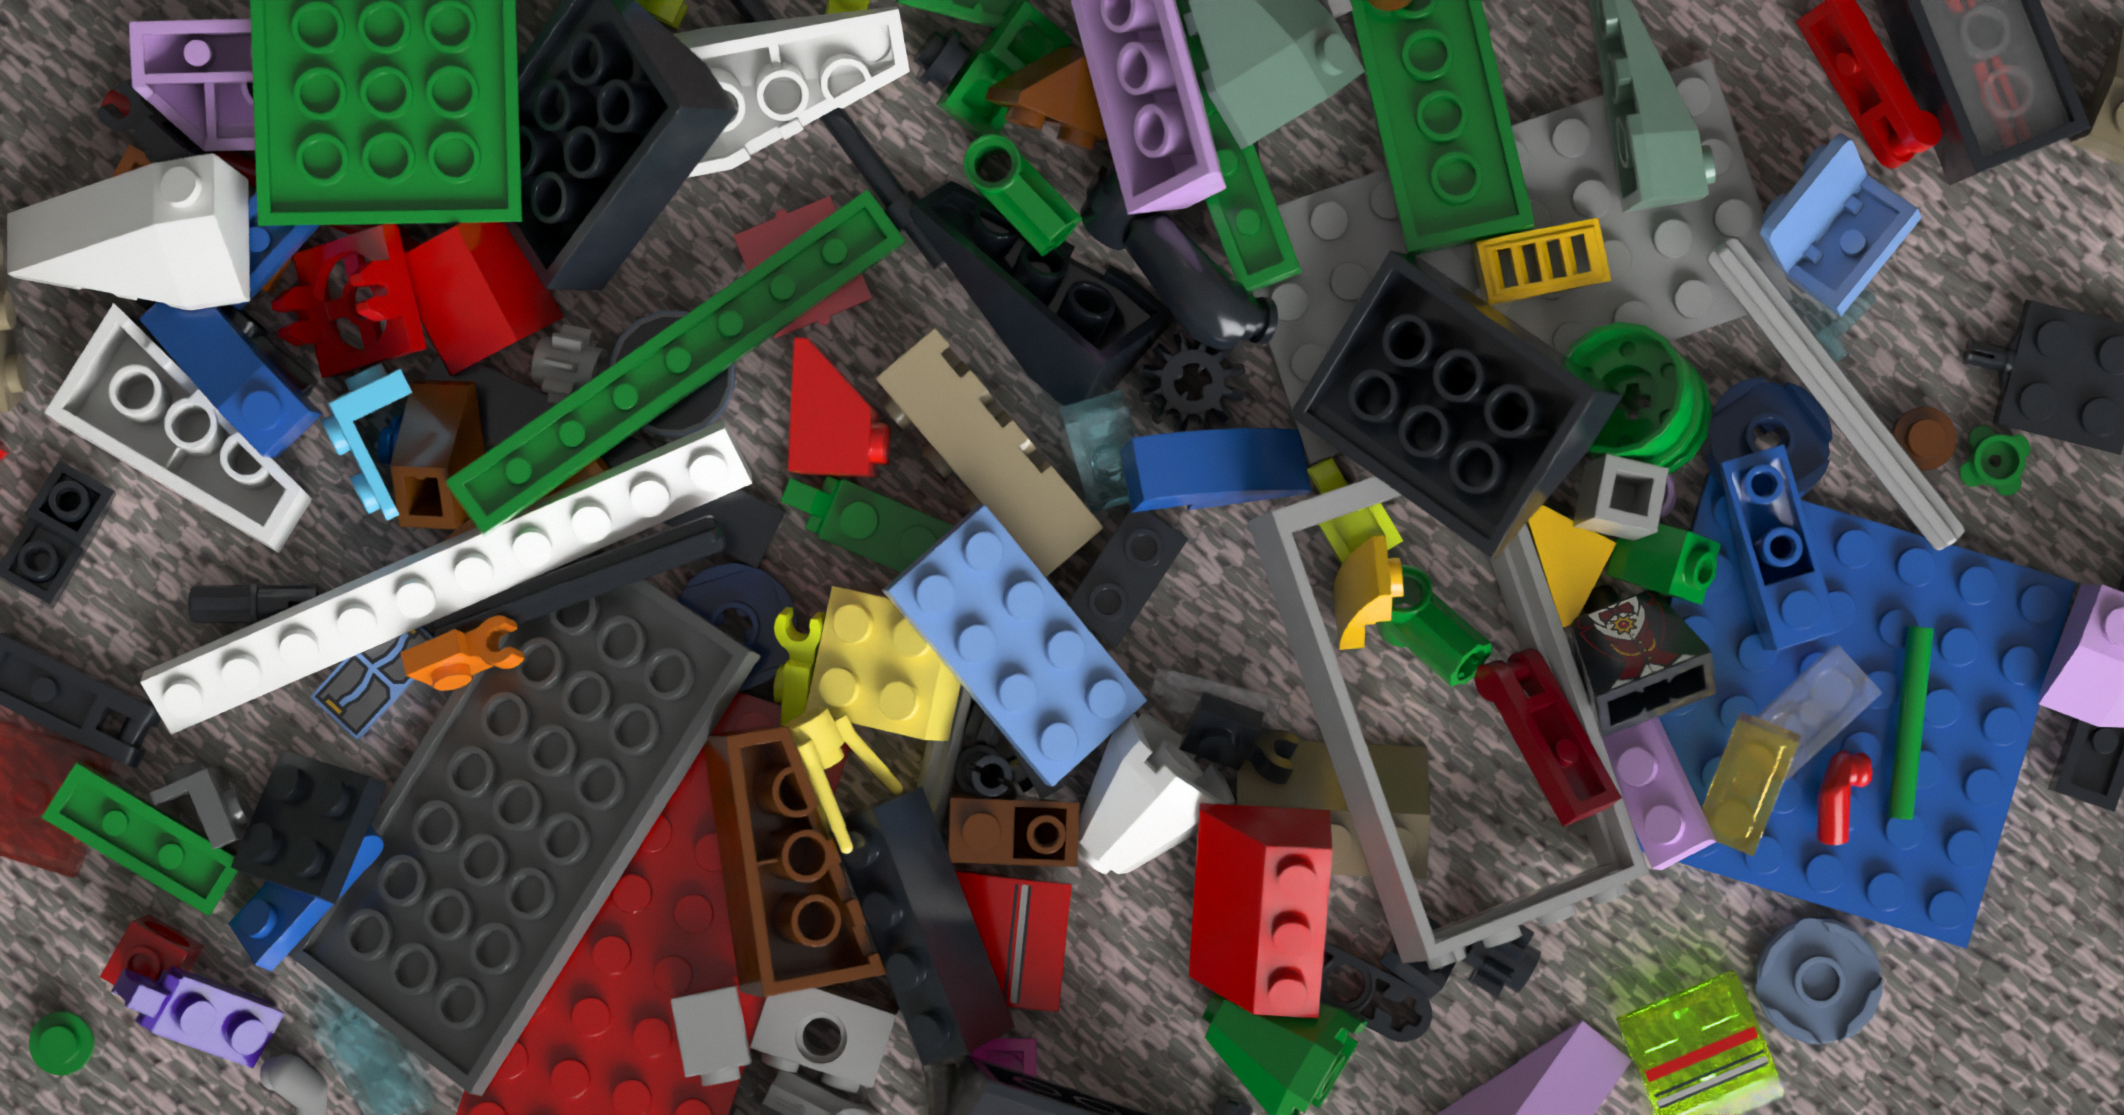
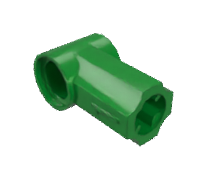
(1023, 195)
(1434, 631)

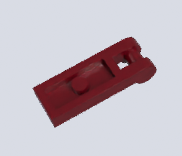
(1548, 735)

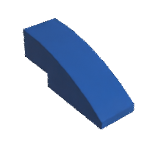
(1214, 467)

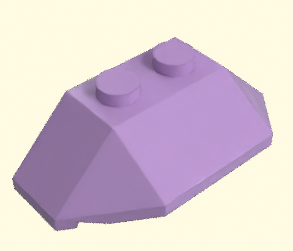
(198, 78)

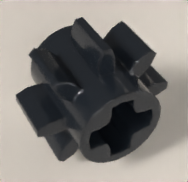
(1503, 964)

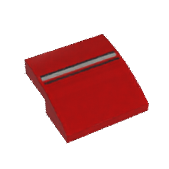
(1023, 934)

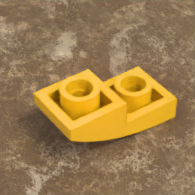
(1365, 591)

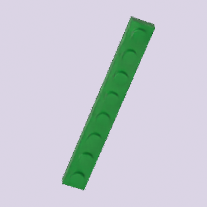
(674, 363)

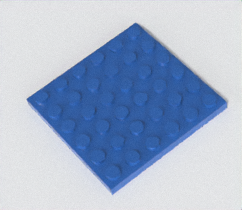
(1987, 666)

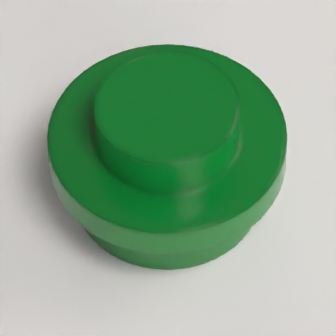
(61, 1043)

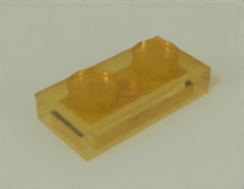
(1749, 781)

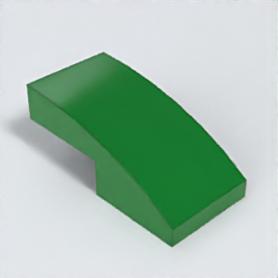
(1012, 45)

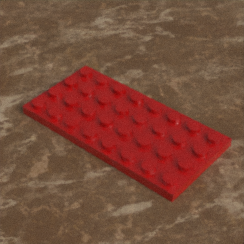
(608, 1022)

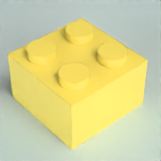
(881, 670)

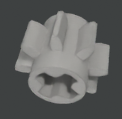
(567, 362)

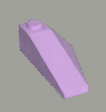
(1557, 1078)

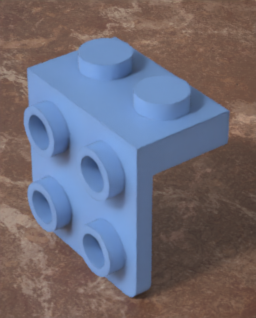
(1835, 226)

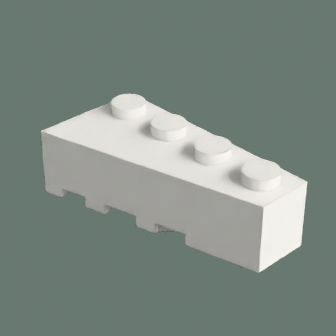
(158, 421)

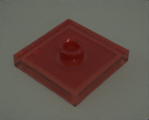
(30, 776)

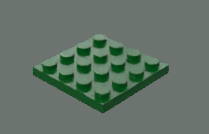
(386, 111)

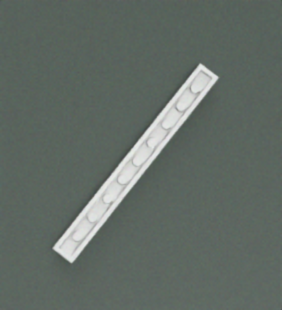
(447, 577)

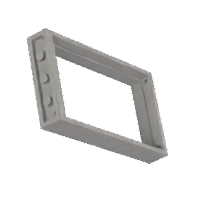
(1536, 627)

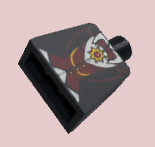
(1638, 659)

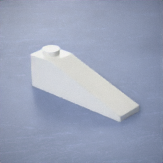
(794, 73)
(147, 234)

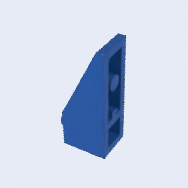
(234, 375)

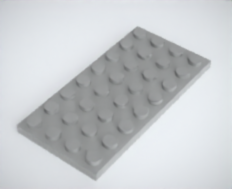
(1570, 177)

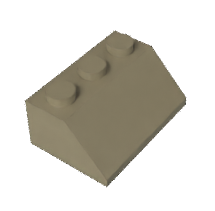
(1315, 785)

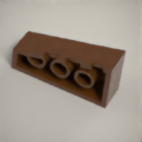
(781, 870)

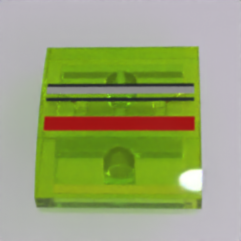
(1702, 1051)

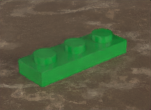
(141, 838)

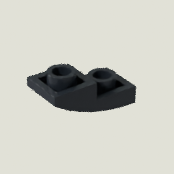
(57, 534)

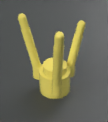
(818, 744)

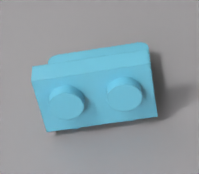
(366, 393)

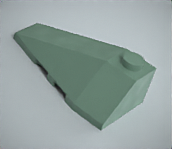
(1269, 60)
(1648, 122)

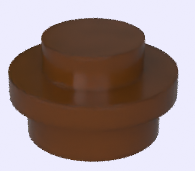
(1926, 436)

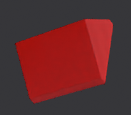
(477, 293)

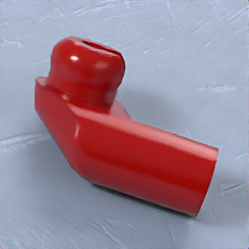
(1834, 795)

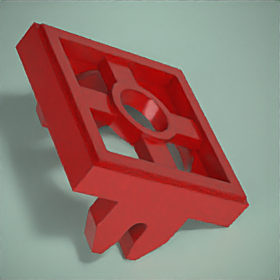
(392, 301)

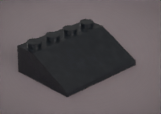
(606, 136)
(1453, 403)

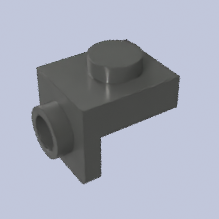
(219, 806)

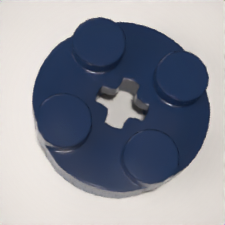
(1770, 408)
(752, 594)

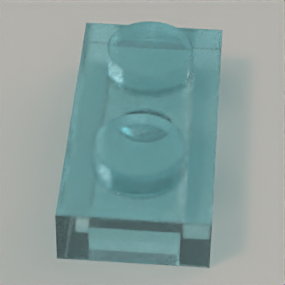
(1096, 435)
(374, 1066)

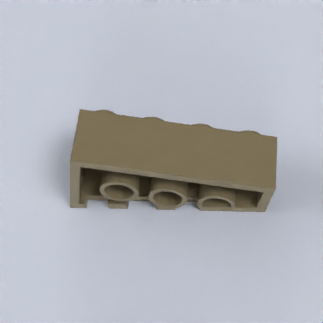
(986, 451)

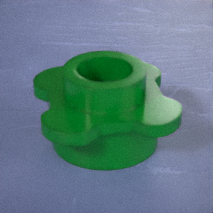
(2012, 454)

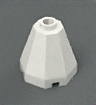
(1144, 797)

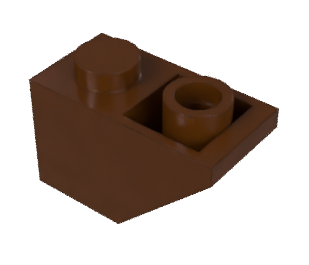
(1055, 93)
(433, 444)
(1013, 830)

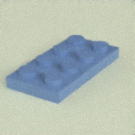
(1015, 645)

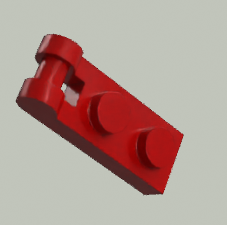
(1868, 82)

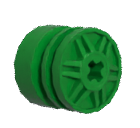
(1651, 369)

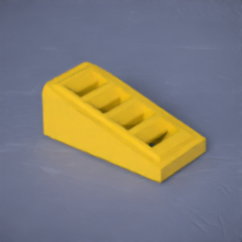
(1490, 273)

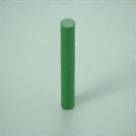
(1910, 722)

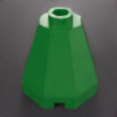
(1283, 1057)

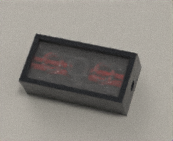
(1986, 77)

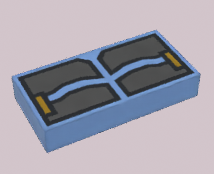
(368, 683)

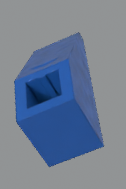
(1776, 550)

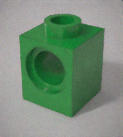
(1667, 563)

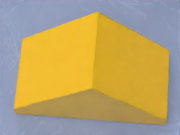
(1569, 559)

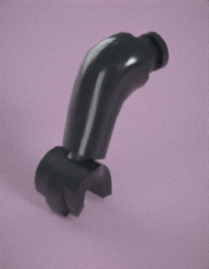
(1184, 276)

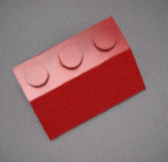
(831, 421)
(1261, 906)

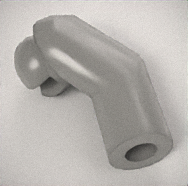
(296, 1083)

